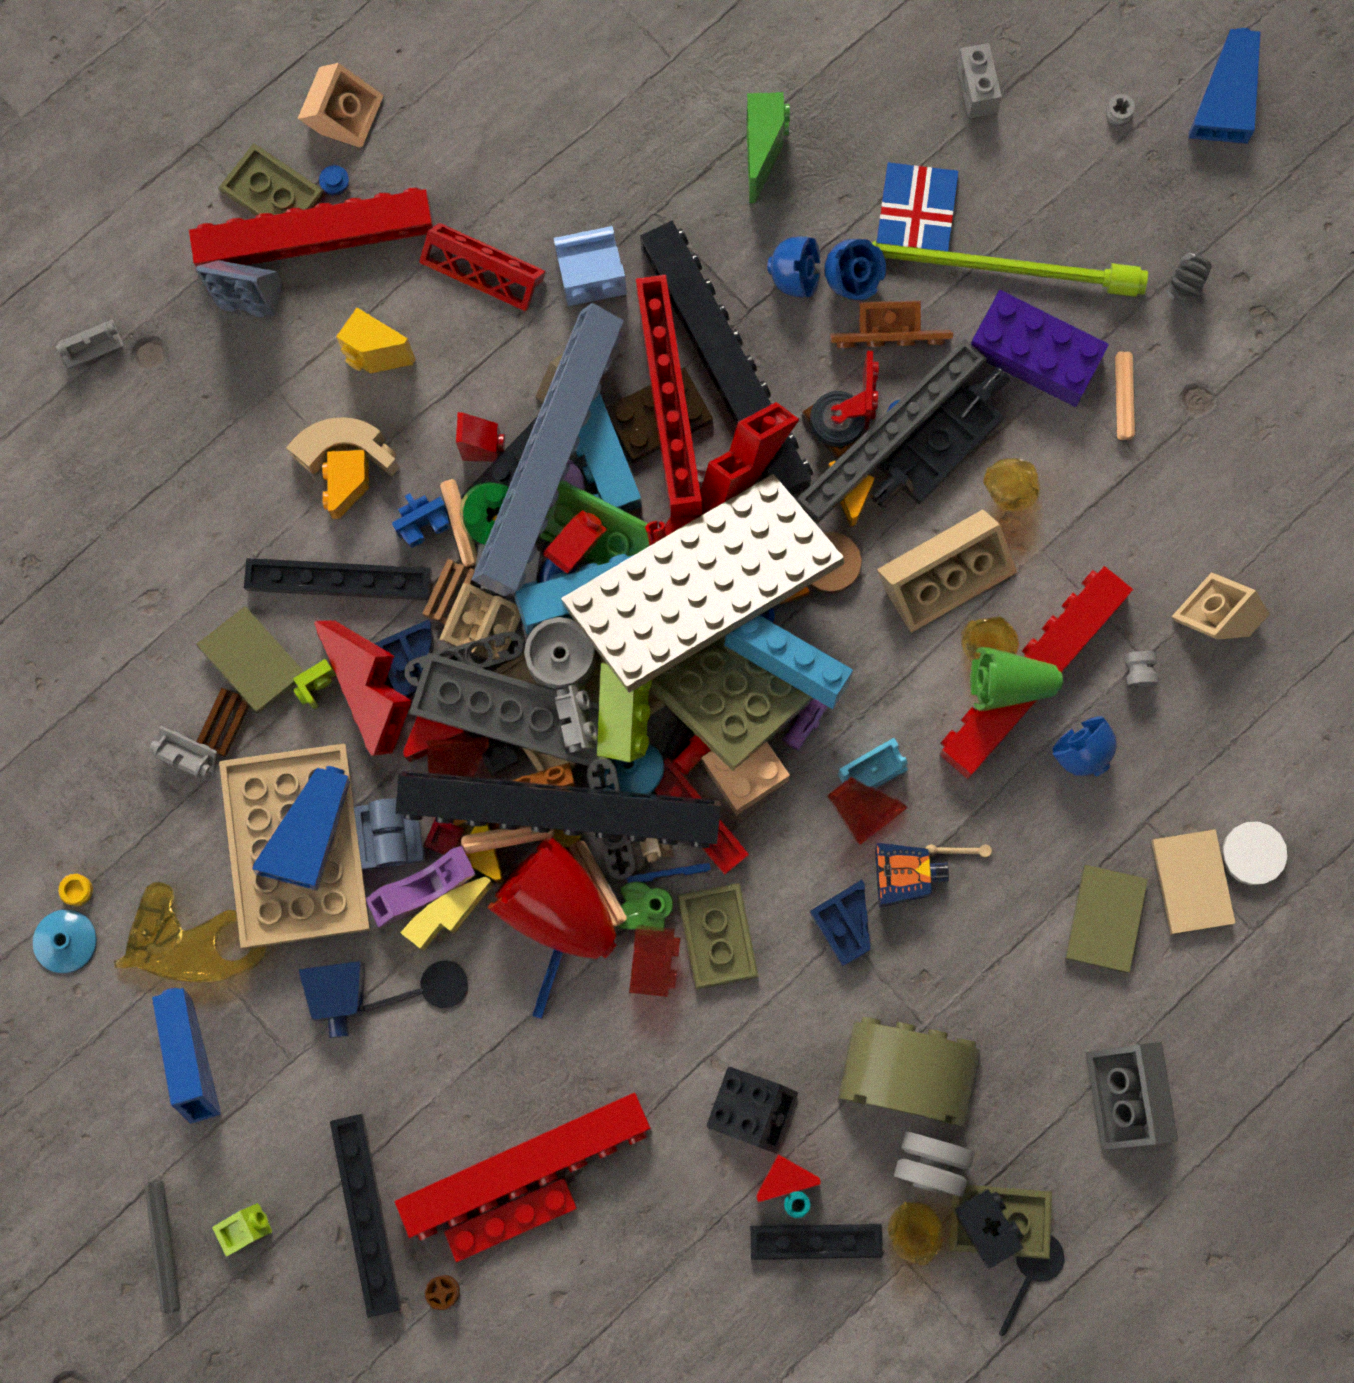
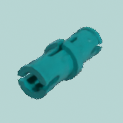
(805, 1204)

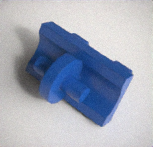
(418, 514)

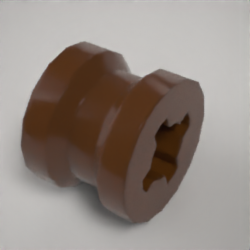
(436, 1293)

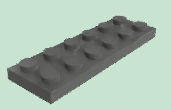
(496, 708)

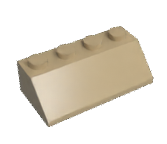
(947, 570)

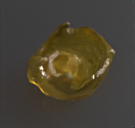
(1012, 484)
(991, 633)
(915, 1232)

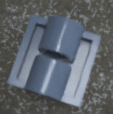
(387, 837)

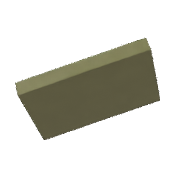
(268, 185)
(250, 659)
(1106, 919)
(718, 936)
(1025, 1207)

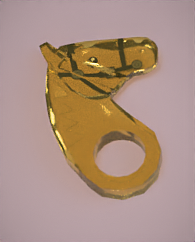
(168, 951)

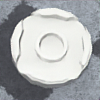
(1254, 853)

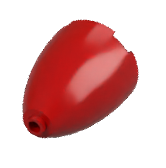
(556, 904)

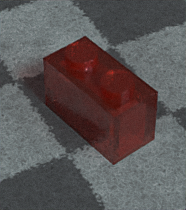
(653, 961)

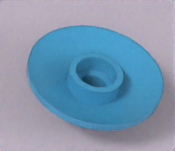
(643, 776)
(79, 943)

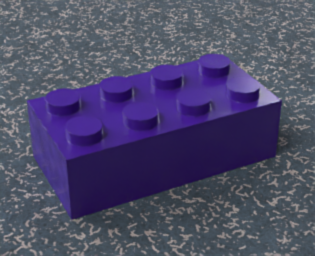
(1038, 348)

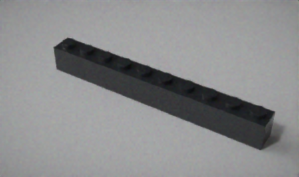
(718, 344)
(558, 807)

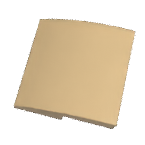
(478, 617)

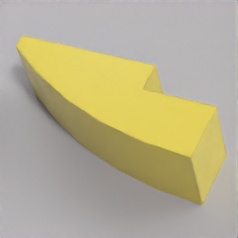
(446, 911)

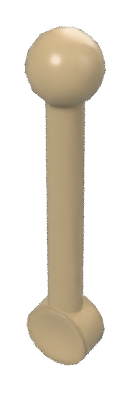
(984, 851)

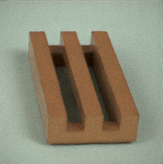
(459, 570)

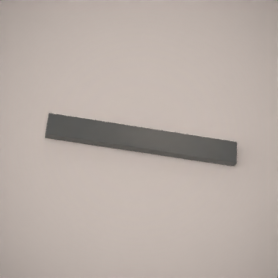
(891, 431)

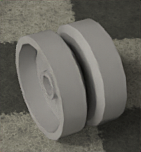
(561, 637)
(934, 1164)

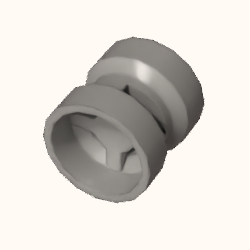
(1141, 669)

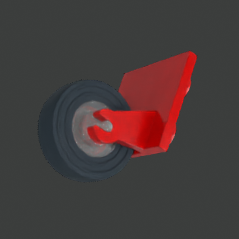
(841, 417)

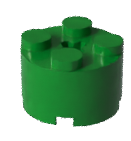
(474, 507)

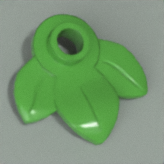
(639, 906)

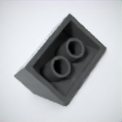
(1132, 1096)

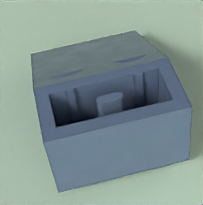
(242, 287)

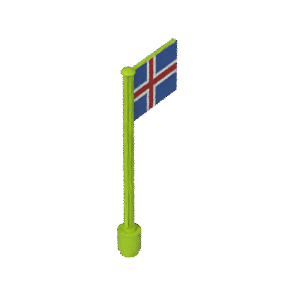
(918, 228)

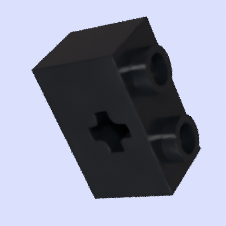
(990, 1247)

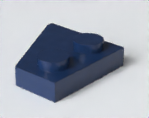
(406, 646)
(845, 923)

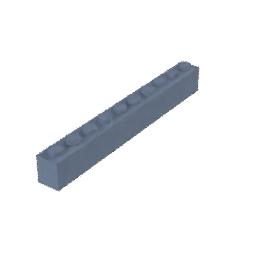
(548, 450)

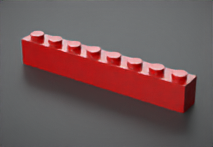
(313, 229)
(668, 397)
(1058, 646)
(522, 1165)

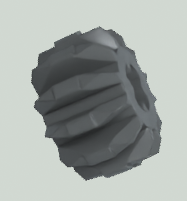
(1189, 279)

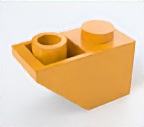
(347, 480)

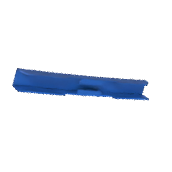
(686, 870)
(547, 984)

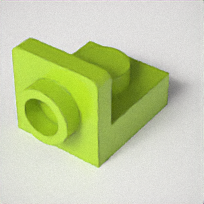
(315, 677)
(242, 1229)

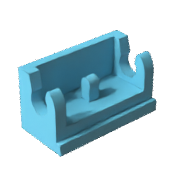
(876, 766)

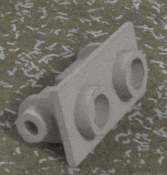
(89, 344)
(575, 703)
(196, 757)

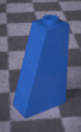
(1231, 95)
(306, 833)
(185, 1056)

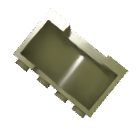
(909, 1071)

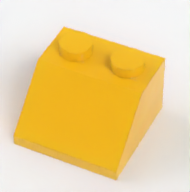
(373, 344)

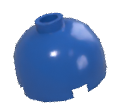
(794, 266)
(855, 269)
(1087, 749)

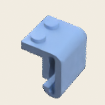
(590, 266)

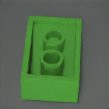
(766, 125)

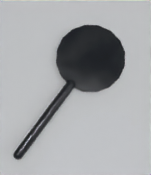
(441, 984)
(1037, 1270)

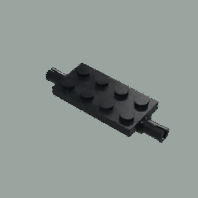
(942, 441)

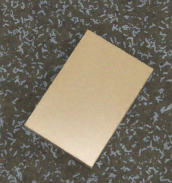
(1193, 881)

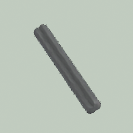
(162, 1247)

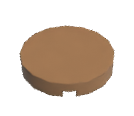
(845, 575)

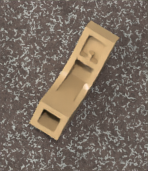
(341, 434)

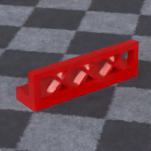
(481, 255)

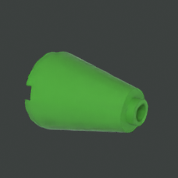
(1011, 679)

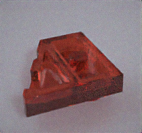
(455, 755)
(864, 808)

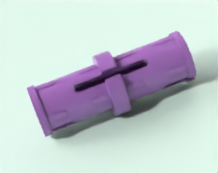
(806, 721)

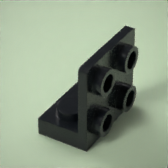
(752, 1109)

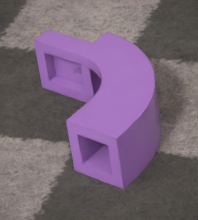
(419, 890)

